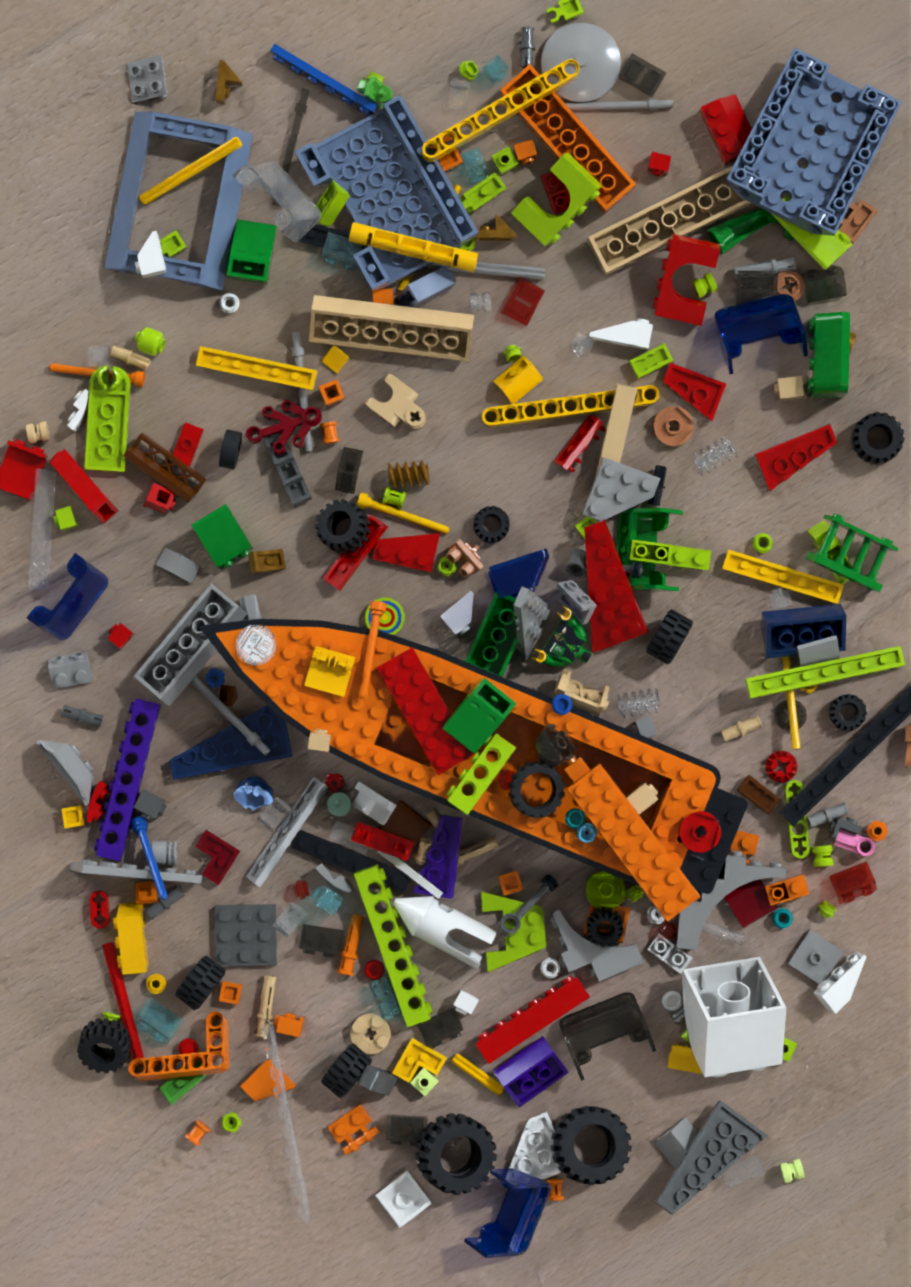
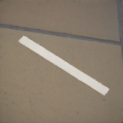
(412, 874)

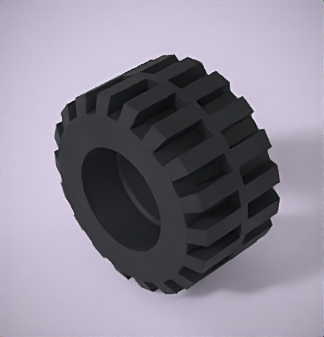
(892, 428)
(332, 516)
(669, 636)
(200, 982)
(104, 1058)
(346, 1070)

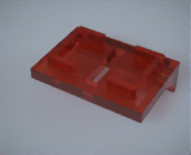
(518, 310)

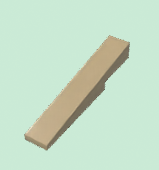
(617, 424)

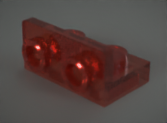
(853, 883)

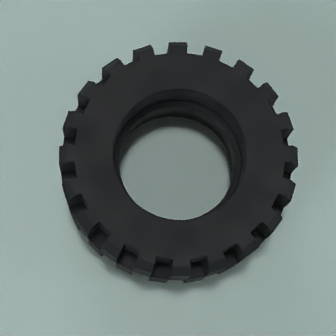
(616, 1153)
(476, 1167)

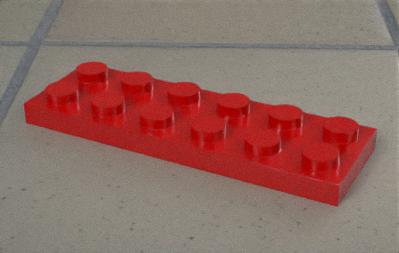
(423, 709)

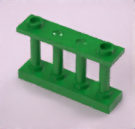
(837, 565)

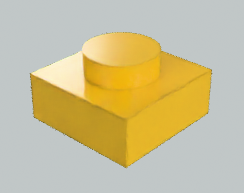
(73, 816)

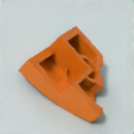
(260, 1084)

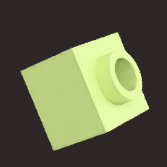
(424, 1074)

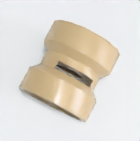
(37, 432)

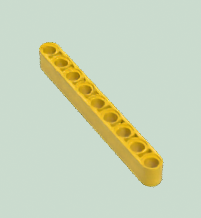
(506, 102)
(559, 403)

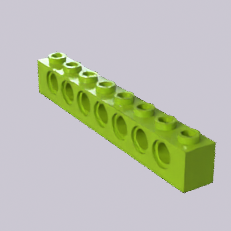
(411, 1014)

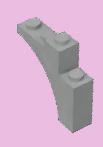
(605, 960)

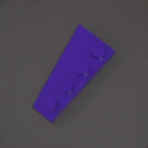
(443, 857)

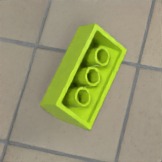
(822, 248)

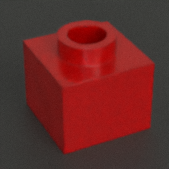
(659, 164)
(120, 635)

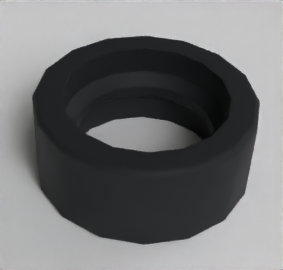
(230, 449)

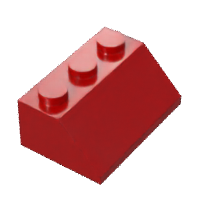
(726, 126)

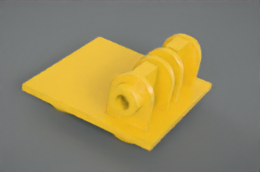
(329, 671)

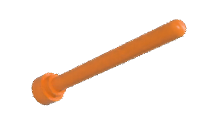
(136, 378)
(377, 609)

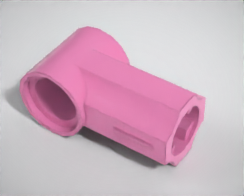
(852, 842)

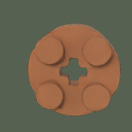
(673, 415)

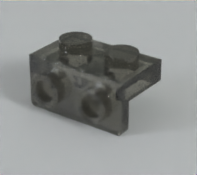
(824, 284)

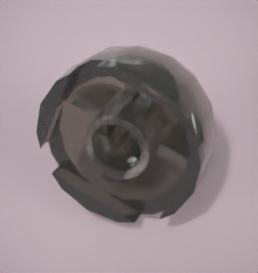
(553, 747)

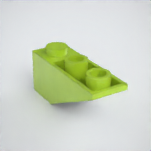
(818, 534)

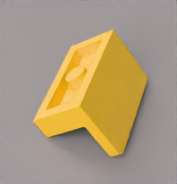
(518, 379)
(682, 1059)

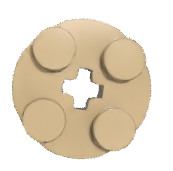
(376, 1024)

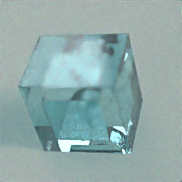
(496, 69)

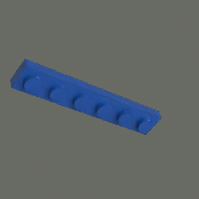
(316, 76)

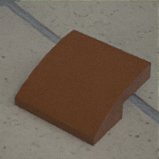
(406, 823)

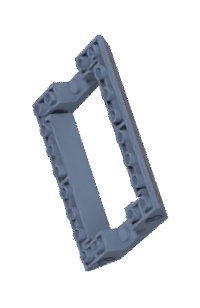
(213, 272)

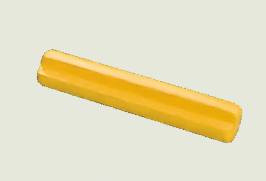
(477, 1074)

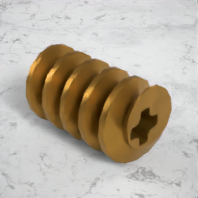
(409, 474)

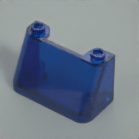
(76, 601)

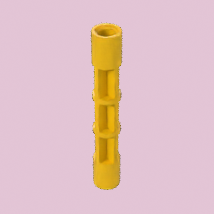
(413, 247)

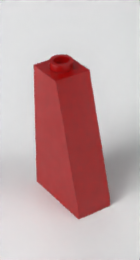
(83, 486)

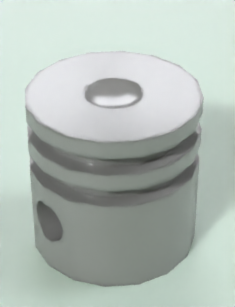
(165, 852)

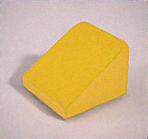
(335, 359)

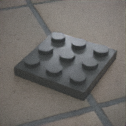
(245, 935)

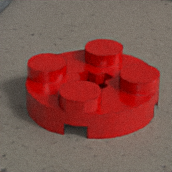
(689, 837)

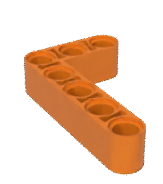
(188, 1068)

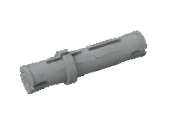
(773, 265)

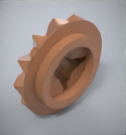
(792, 278)

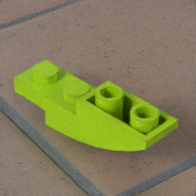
(670, 555)

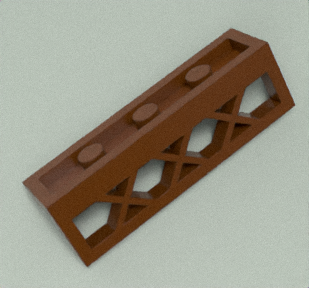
(162, 474)

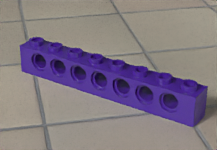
(102, 846)

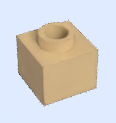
(319, 740)

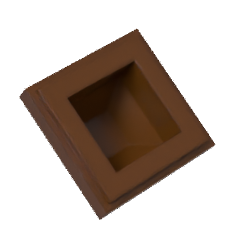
(228, 695)

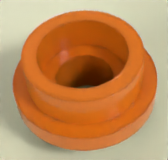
(870, 830)

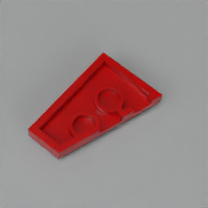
(696, 389)
(408, 551)

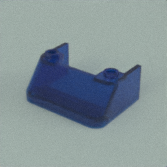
(759, 321)
(519, 572)
(516, 1218)

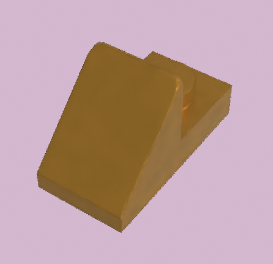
(225, 77)
(501, 233)
(266, 561)

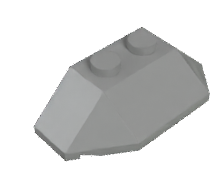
(71, 767)

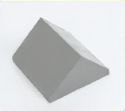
(676, 1141)

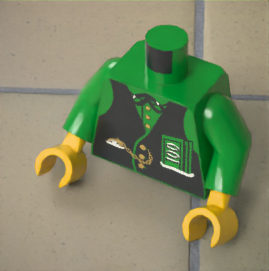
(565, 643)

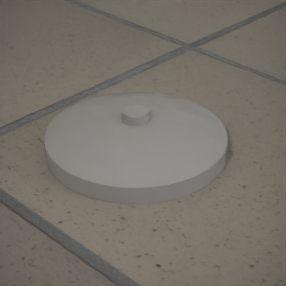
(596, 56)

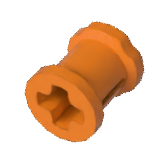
(329, 432)
(197, 1132)
(556, 1189)

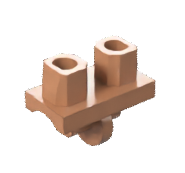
(467, 556)

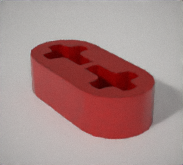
(104, 909)

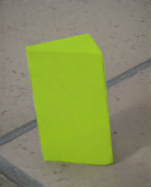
(332, 203)

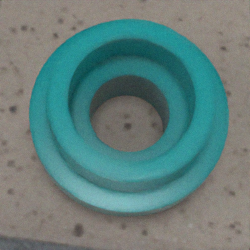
(775, 918)

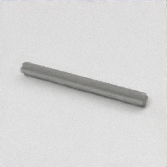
(500, 269)

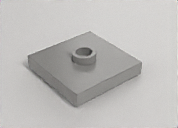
(815, 957)

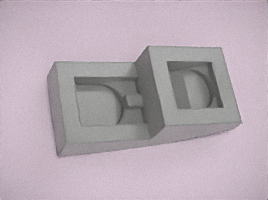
(339, 881)

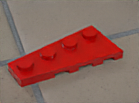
(792, 455)

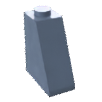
(426, 288)

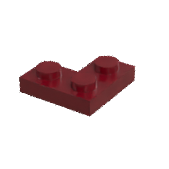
(222, 856)

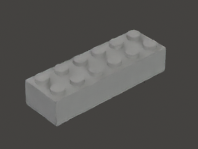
(186, 646)

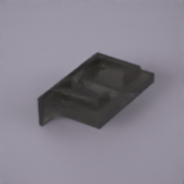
(651, 79)

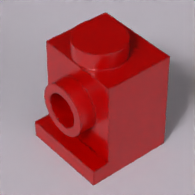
(160, 493)

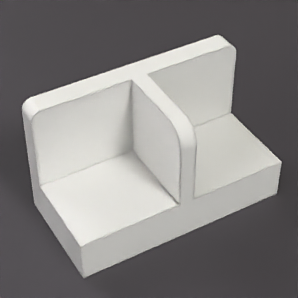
(373, 804)

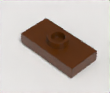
(758, 794)

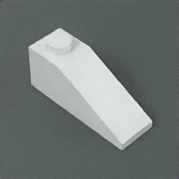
(629, 334)

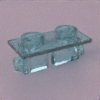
(382, 990)

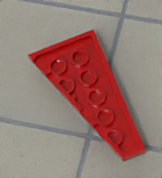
(617, 610)

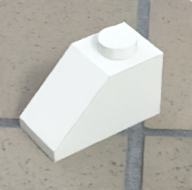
(151, 258)
(459, 615)

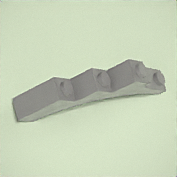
(735, 874)

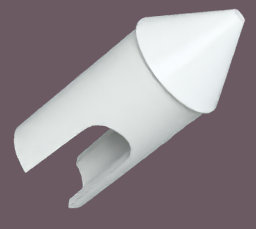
(433, 920)

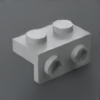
(576, 600)
(70, 669)

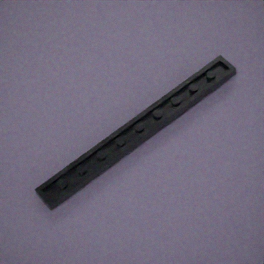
(848, 759)

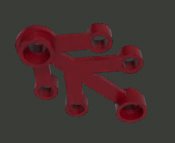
(287, 425)

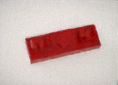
(579, 442)
(382, 841)

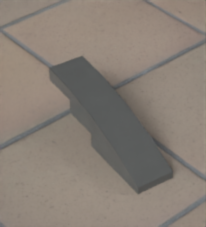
(288, 471)

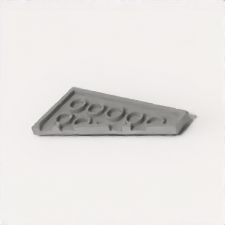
(530, 615)
(131, 870)

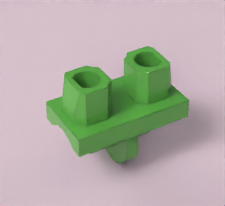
(375, 91)

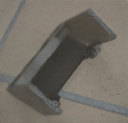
(603, 1024)

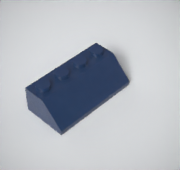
(794, 627)

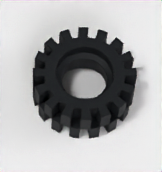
(503, 519)
(854, 701)
(604, 938)

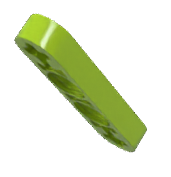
(803, 821)

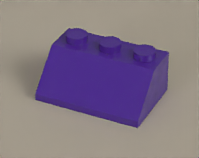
(530, 1071)

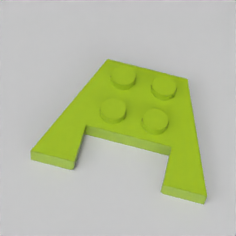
(527, 939)

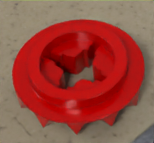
(772, 763)

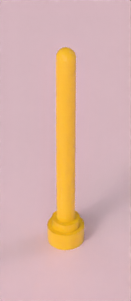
(365, 502)

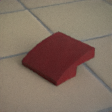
(749, 902)

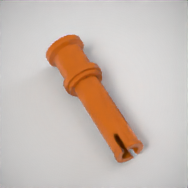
(349, 954)

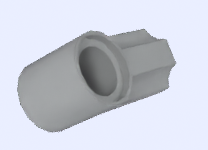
(250, 605)

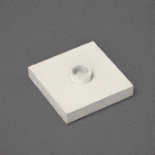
(403, 1199)

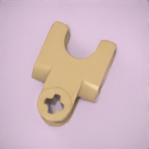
(399, 406)

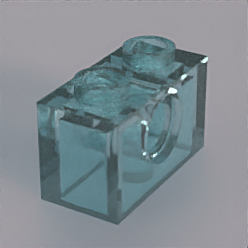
(327, 899)

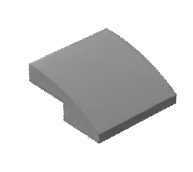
(818, 651)

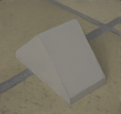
(178, 565)

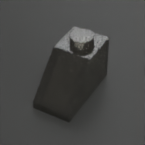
(348, 470)

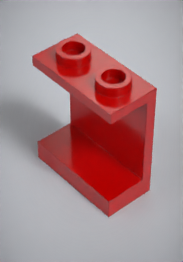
(19, 468)

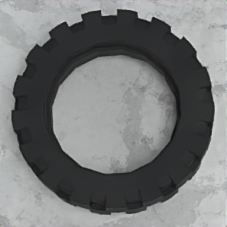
(555, 797)

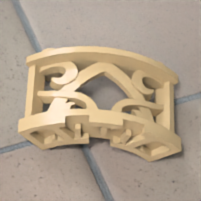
(582, 696)

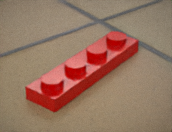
(348, 563)

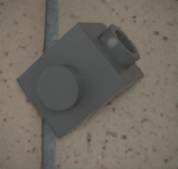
(849, 824)

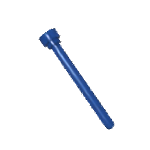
(139, 826)

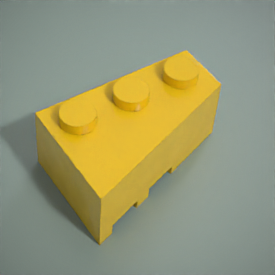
(131, 938)

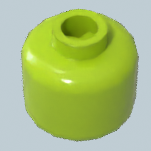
(150, 341)

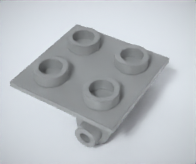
(147, 79)

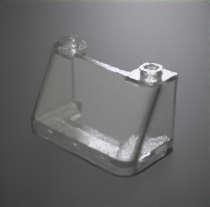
(297, 211)

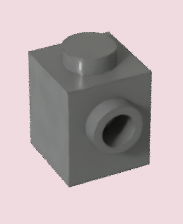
(150, 805)

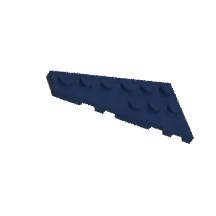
(232, 750)

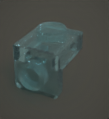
(475, 165)

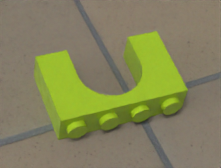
(582, 189)

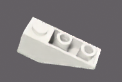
(840, 985)

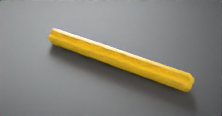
(190, 170)

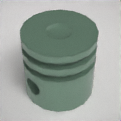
(339, 804)

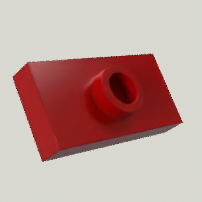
(188, 443)

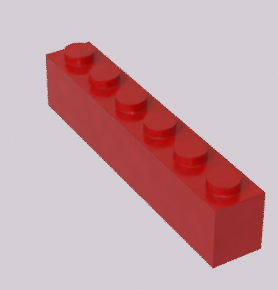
(531, 1020)

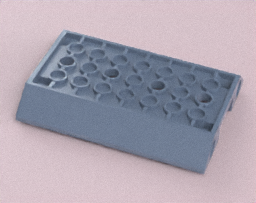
(787, 135)

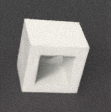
(465, 1002)

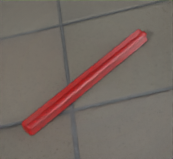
(122, 999)

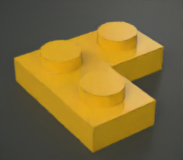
(418, 1055)

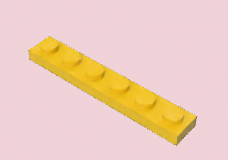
(256, 368)
(782, 576)

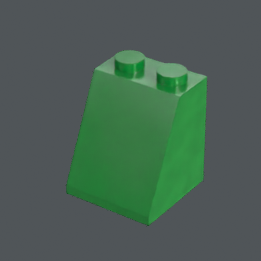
(222, 537)

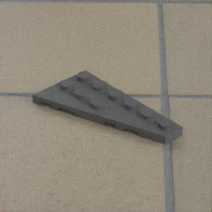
(713, 1151)

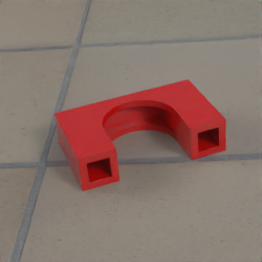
(683, 251)

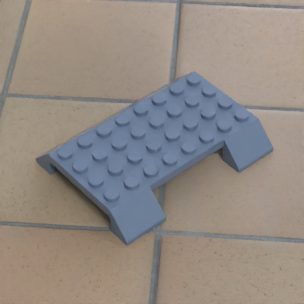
(390, 188)

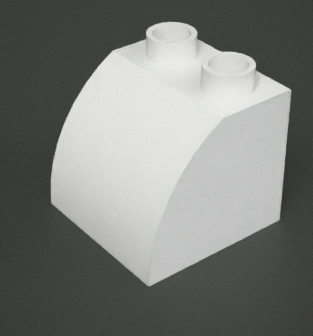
(733, 1017)

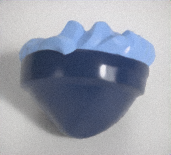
(253, 793)

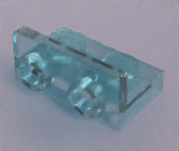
(158, 1021)

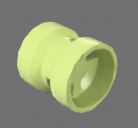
(792, 1171)

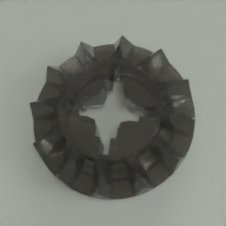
(780, 715)

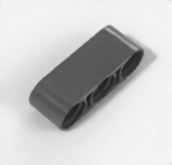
(377, 1080)

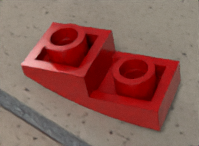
(556, 192)
(95, 808)

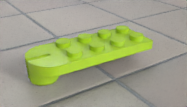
(107, 420)

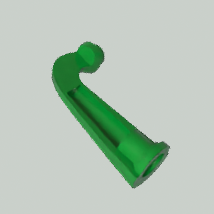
(739, 228)

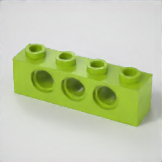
(466, 803)

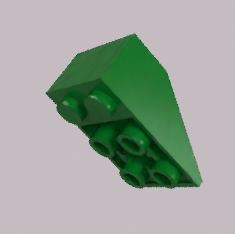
(251, 252)
(479, 715)

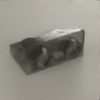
(321, 940)
(441, 1027)

